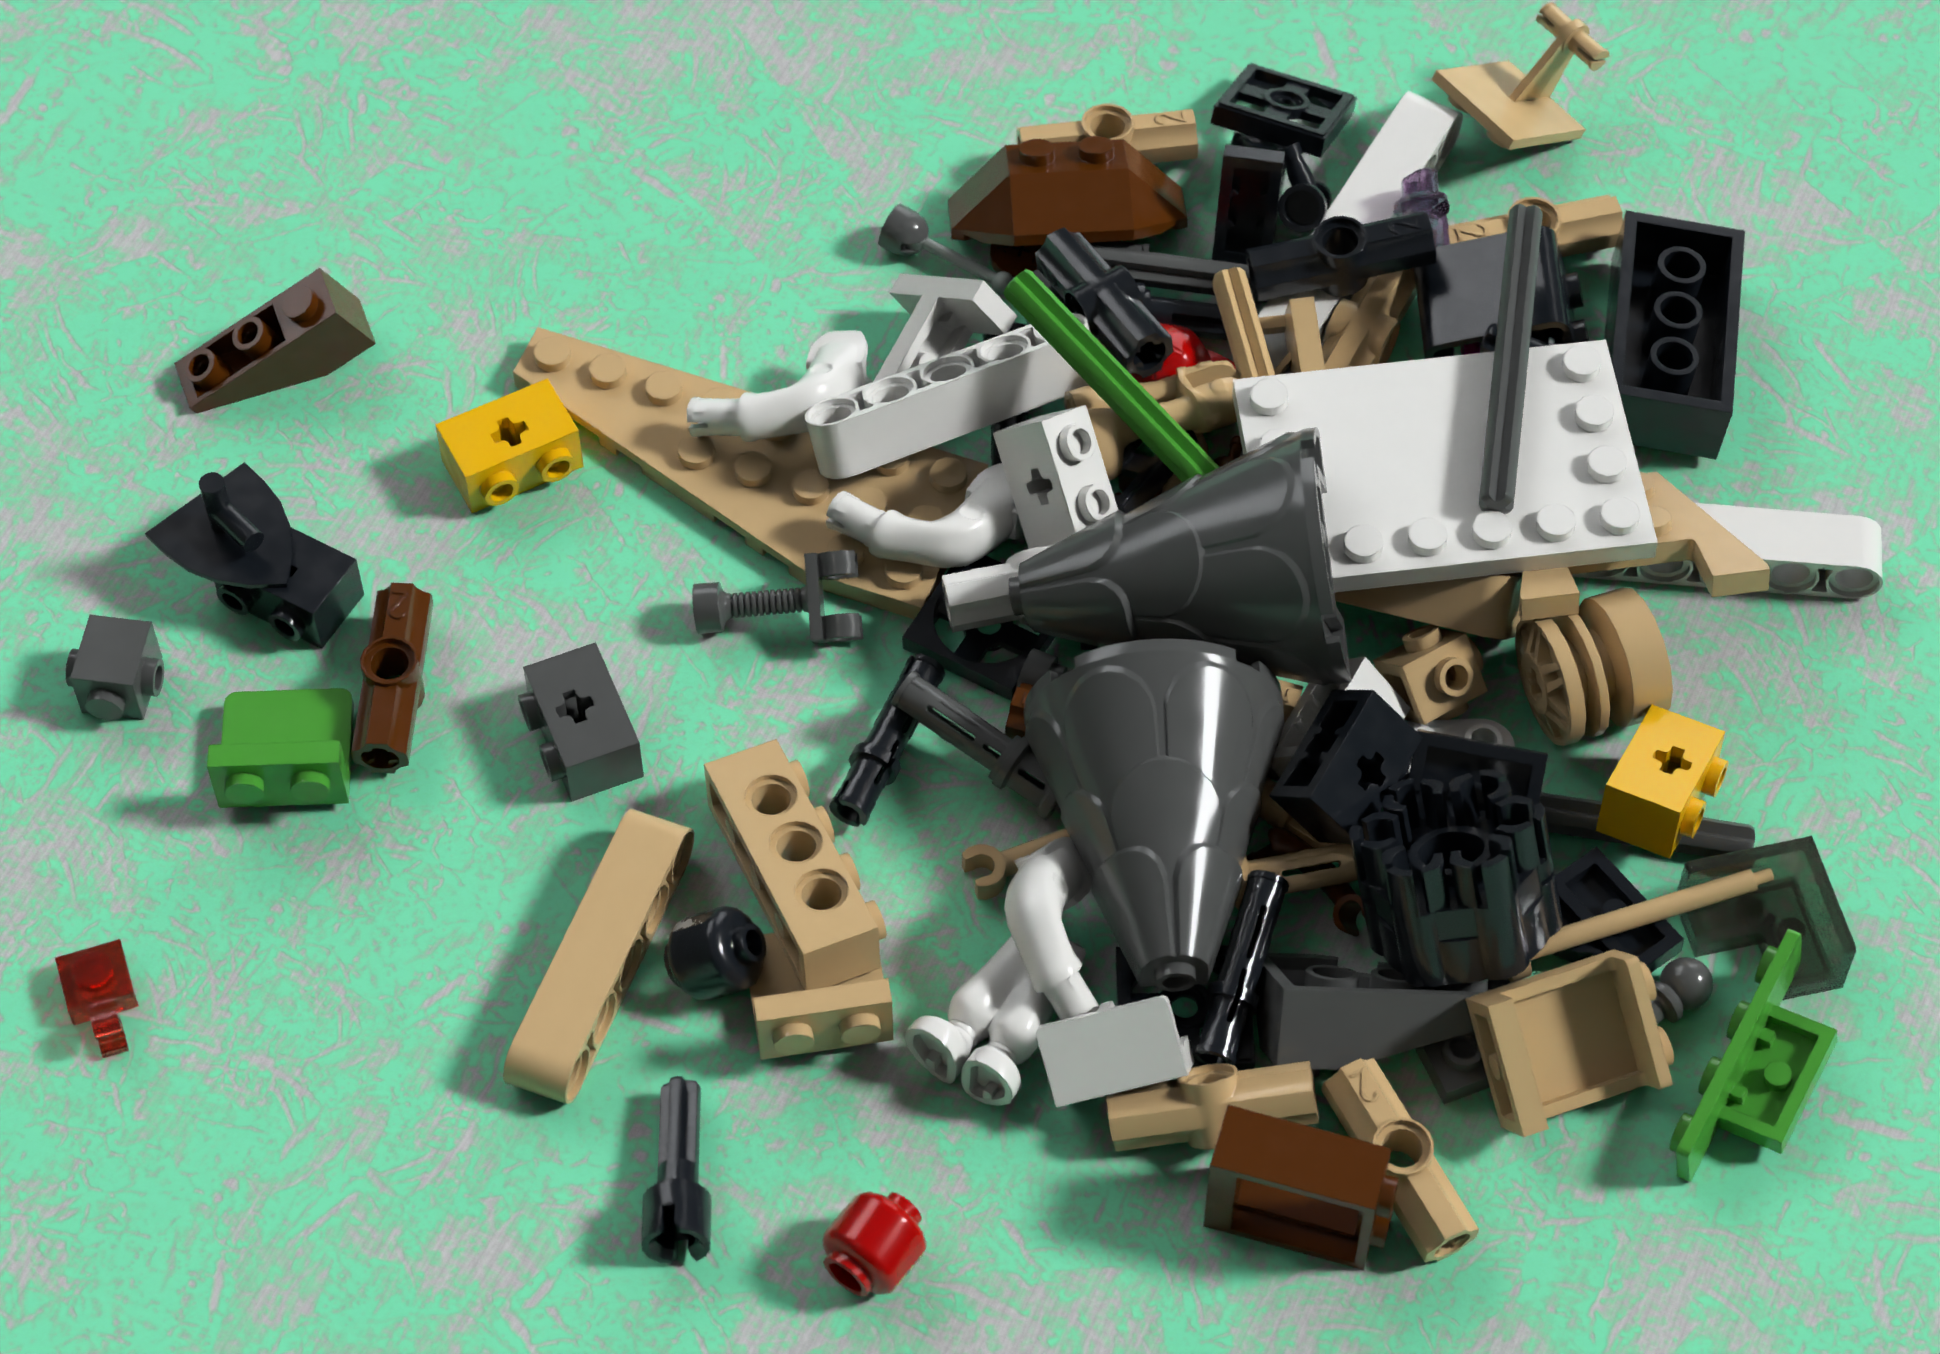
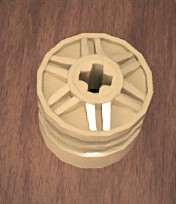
(1594, 666)

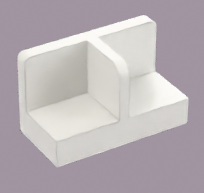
(1113, 1050)

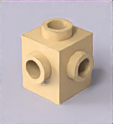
(1434, 673)

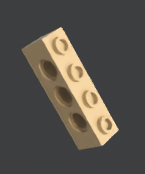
(794, 866)

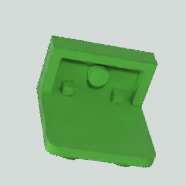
(283, 748)

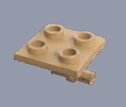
(1519, 106)

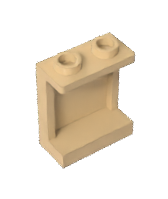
(1570, 1039)

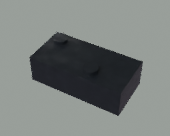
(1675, 330)

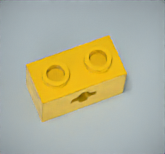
(510, 446)
(1662, 782)

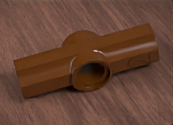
(390, 705)

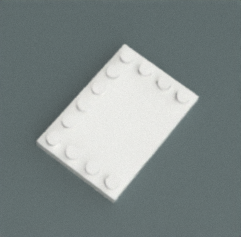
(1409, 461)

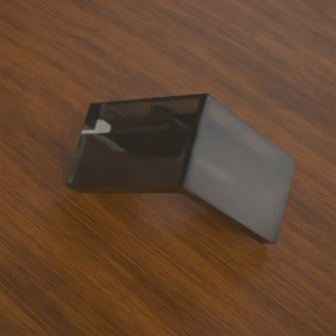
(1795, 900)

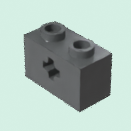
(582, 722)

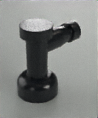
(1307, 200)

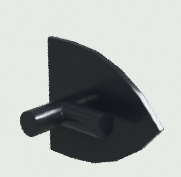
(230, 532)

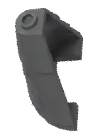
(1210, 561)
(1160, 788)

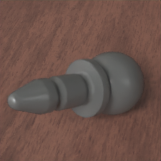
(1681, 987)

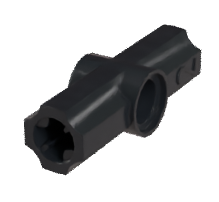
(1341, 256)
(1106, 299)

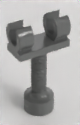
(715, 607)

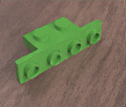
(1765, 1070)

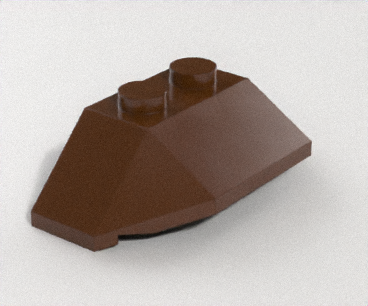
(1079, 185)

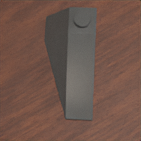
(1341, 1015)

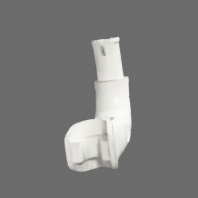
(833, 367)
(952, 541)
(1033, 907)

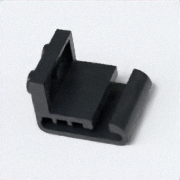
(1463, 293)

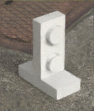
(942, 318)

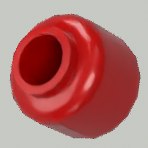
(874, 1243)

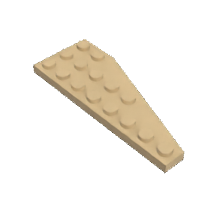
(759, 487)

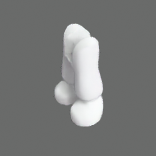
(992, 1005)

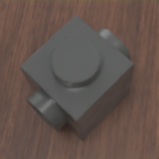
(116, 668)

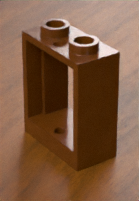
(1299, 1188)

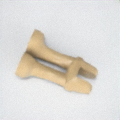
(1194, 397)

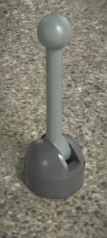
(907, 234)

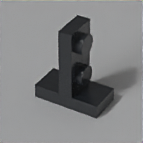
(1248, 197)

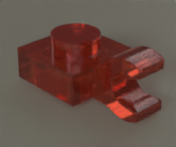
(96, 990)

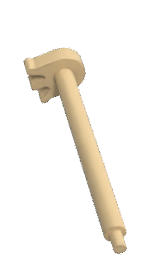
(1651, 911)

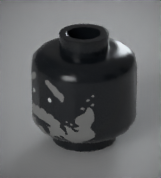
(712, 953)

